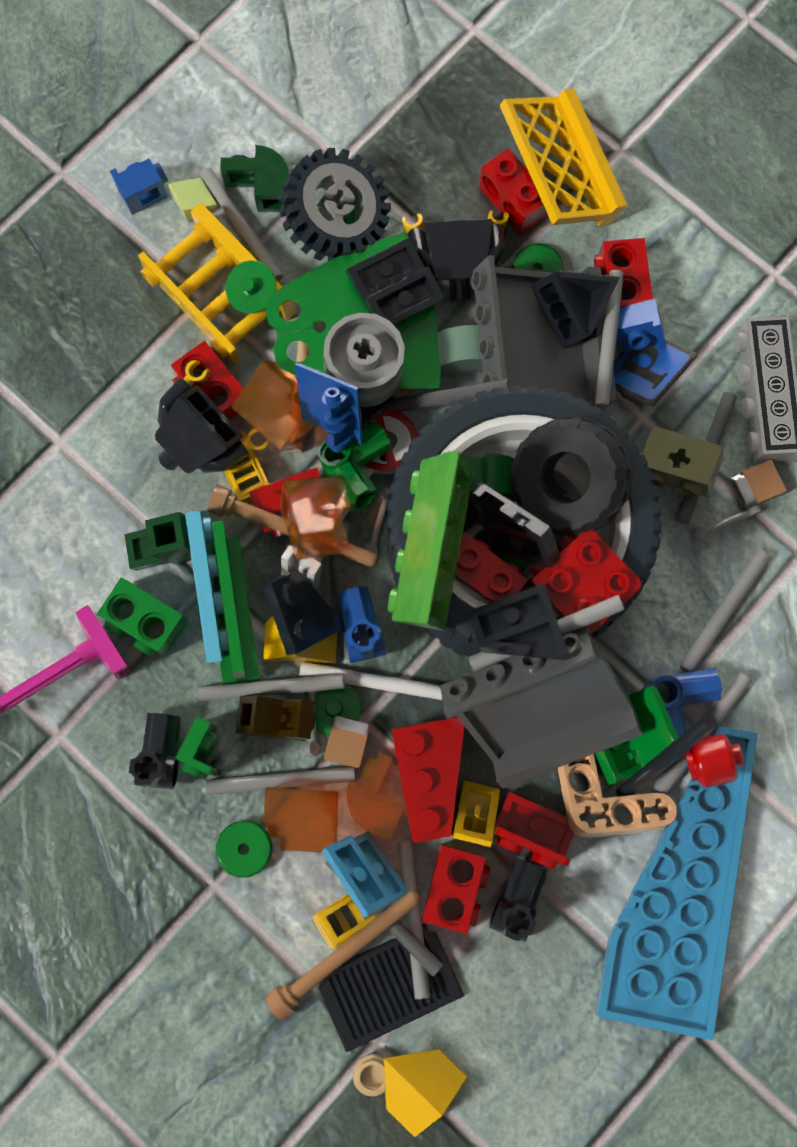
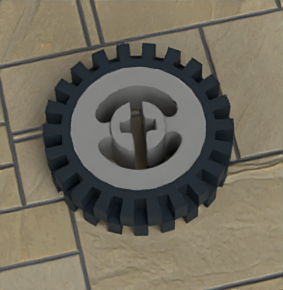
(344, 184)

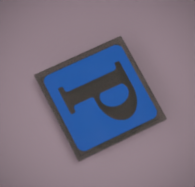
(650, 372)

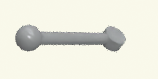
(385, 495)
(700, 533)
(312, 747)

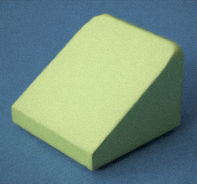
(190, 194)

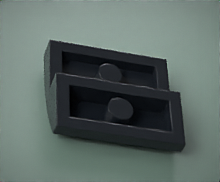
(395, 283)

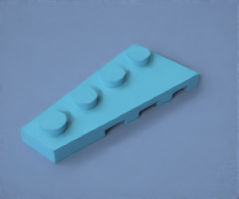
(205, 573)

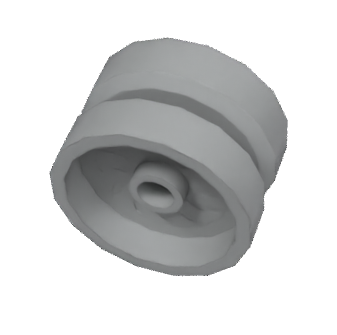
(366, 354)

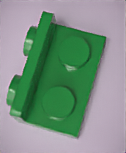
(199, 742)

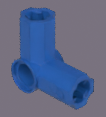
(362, 633)
(687, 690)

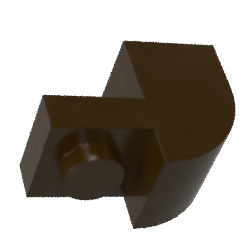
(275, 718)

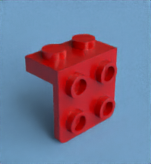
(585, 575)
(535, 829)

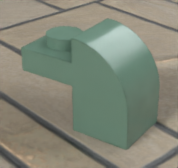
(459, 350)

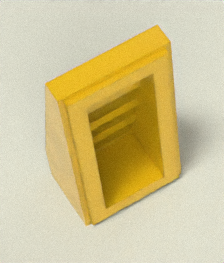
(258, 473)
(327, 931)

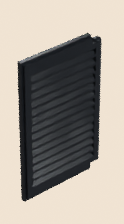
(377, 991)

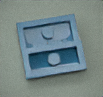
(365, 873)

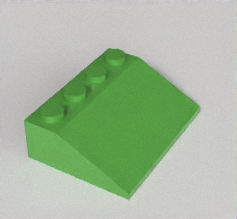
(432, 541)

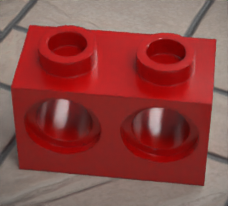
(512, 191)
(636, 273)
(220, 380)
(445, 886)

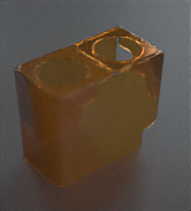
(273, 406)
(314, 515)
(302, 818)

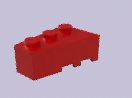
(429, 773)

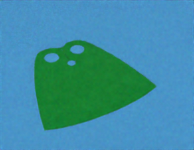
(328, 297)

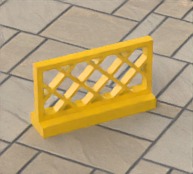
(579, 151)

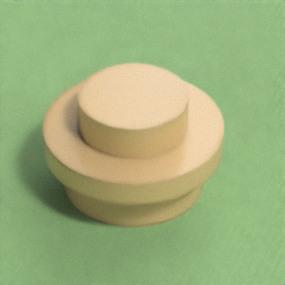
(369, 1075)

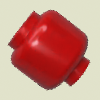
(714, 761)

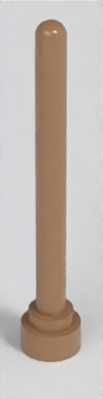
(226, 503)
(284, 999)

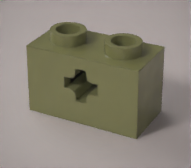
(668, 449)

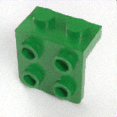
(658, 733)

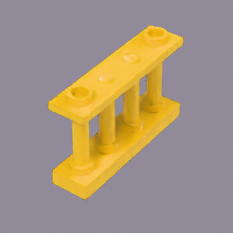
(228, 253)

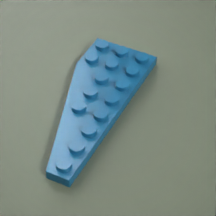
(675, 926)

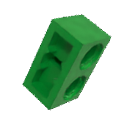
(146, 612)

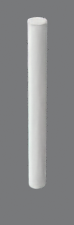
(374, 680)

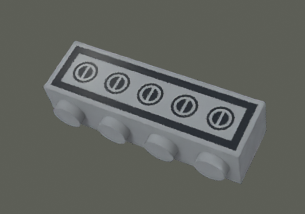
(769, 387)

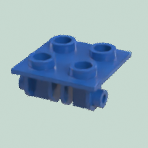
(331, 406)

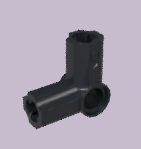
(156, 762)
(515, 910)

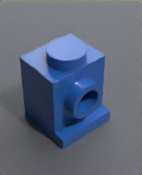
(141, 184)
(640, 326)

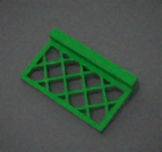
(240, 660)

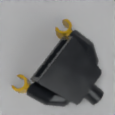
(457, 248)
(197, 431)

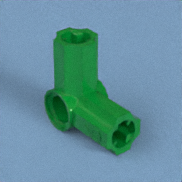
(356, 483)

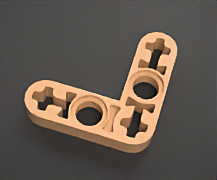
(592, 801)

